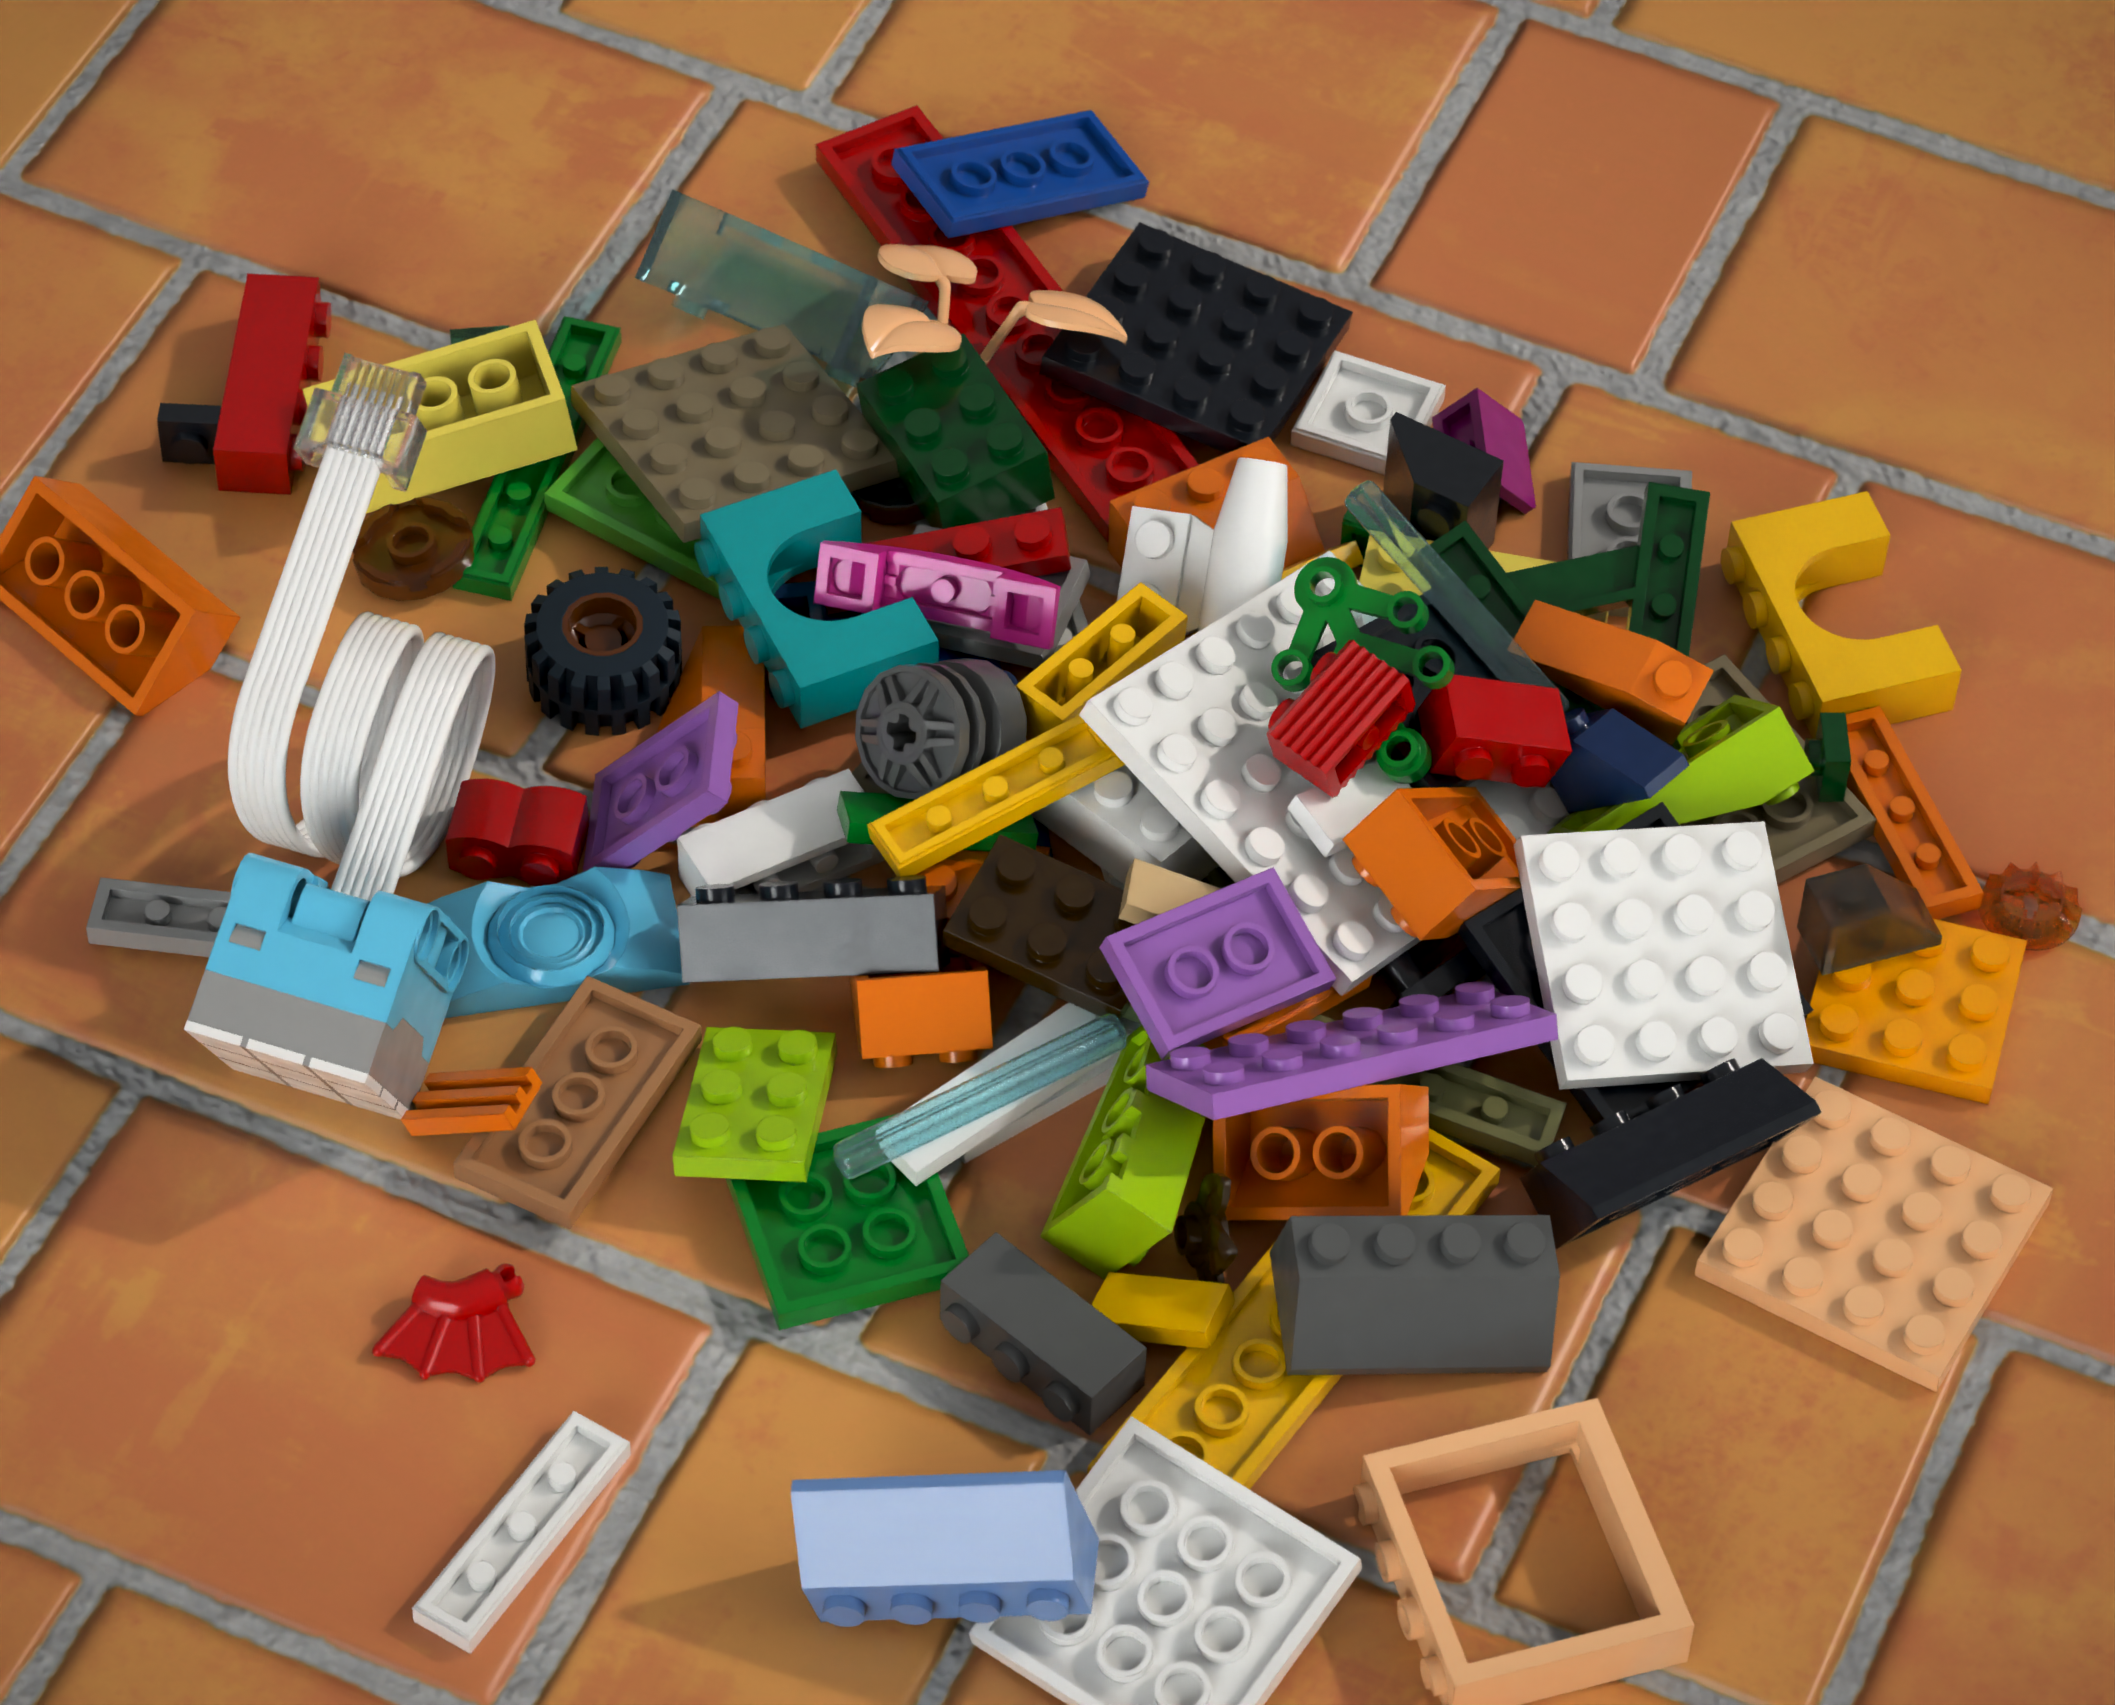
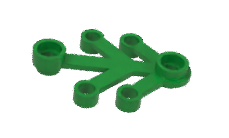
(1336, 612)

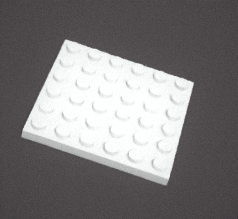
(1200, 744)

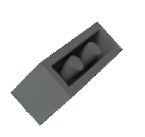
(1042, 1334)

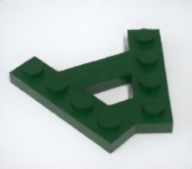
(1652, 579)

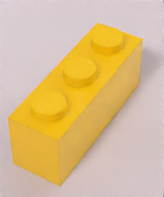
(1100, 655)

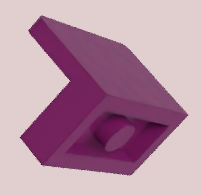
(1497, 431)

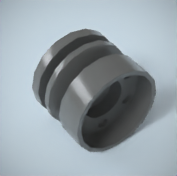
(936, 723)

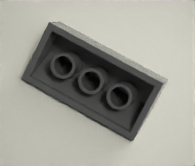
(1416, 1294)

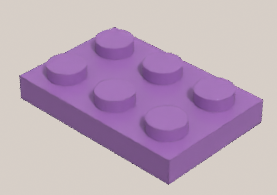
(663, 786)
(1217, 963)

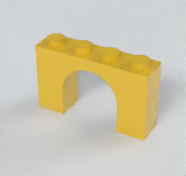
(1819, 546)

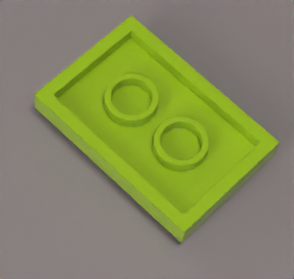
(755, 1104)

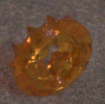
(2005, 910)

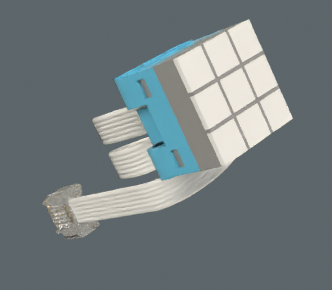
(349, 979)

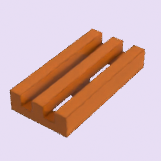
(472, 1101)

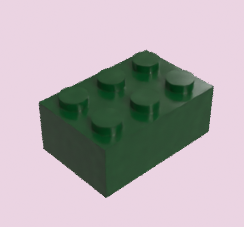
(956, 438)

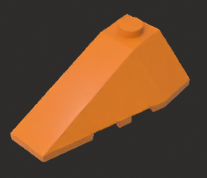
(724, 665)

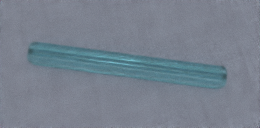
(1444, 588)
(979, 1096)

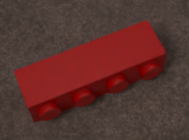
(263, 393)

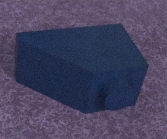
(1612, 761)

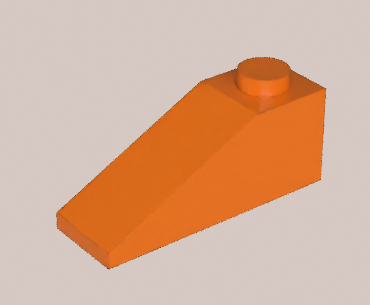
(1615, 668)

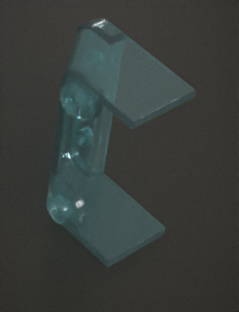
(767, 282)

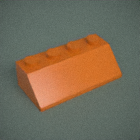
(108, 596)

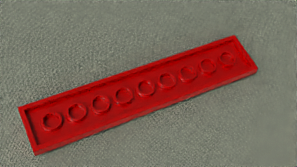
(1088, 442)

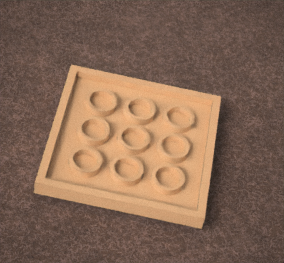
(1875, 1235)

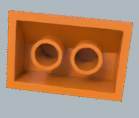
(1202, 493)
(1326, 1154)

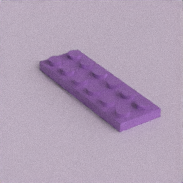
(1349, 1052)

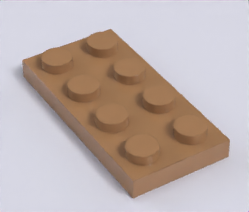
(600, 1080)

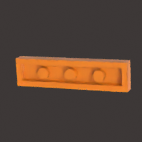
(1907, 818)

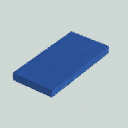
(1019, 173)

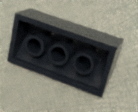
(1664, 1148)

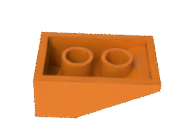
(1435, 857)

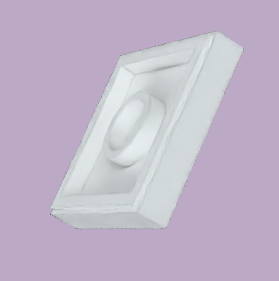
(1354, 406)

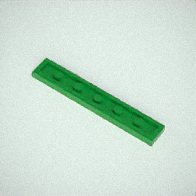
(515, 501)

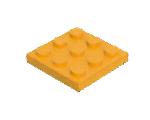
(1922, 1015)

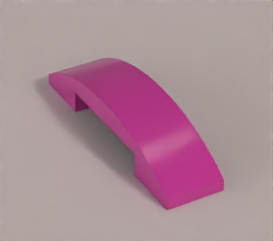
(943, 586)

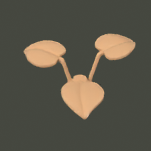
(904, 329)

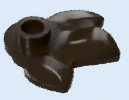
(1204, 1230)

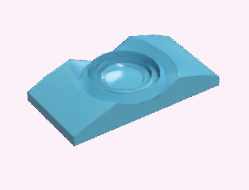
(547, 938)

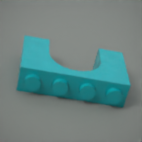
(811, 663)

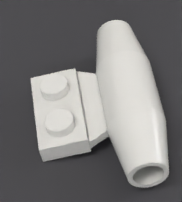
(1208, 568)

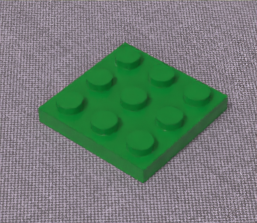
(843, 1240)

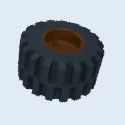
(603, 650)

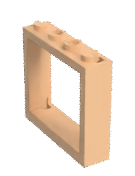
(1559, 1667)

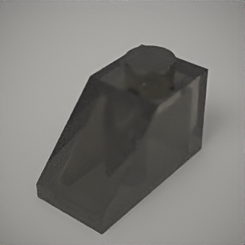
(1862, 918)

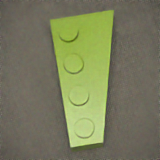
(1126, 1170)

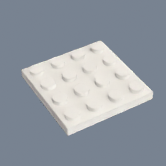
(1661, 952)
(1193, 1588)

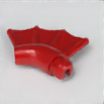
(460, 1326)

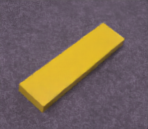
(992, 797)

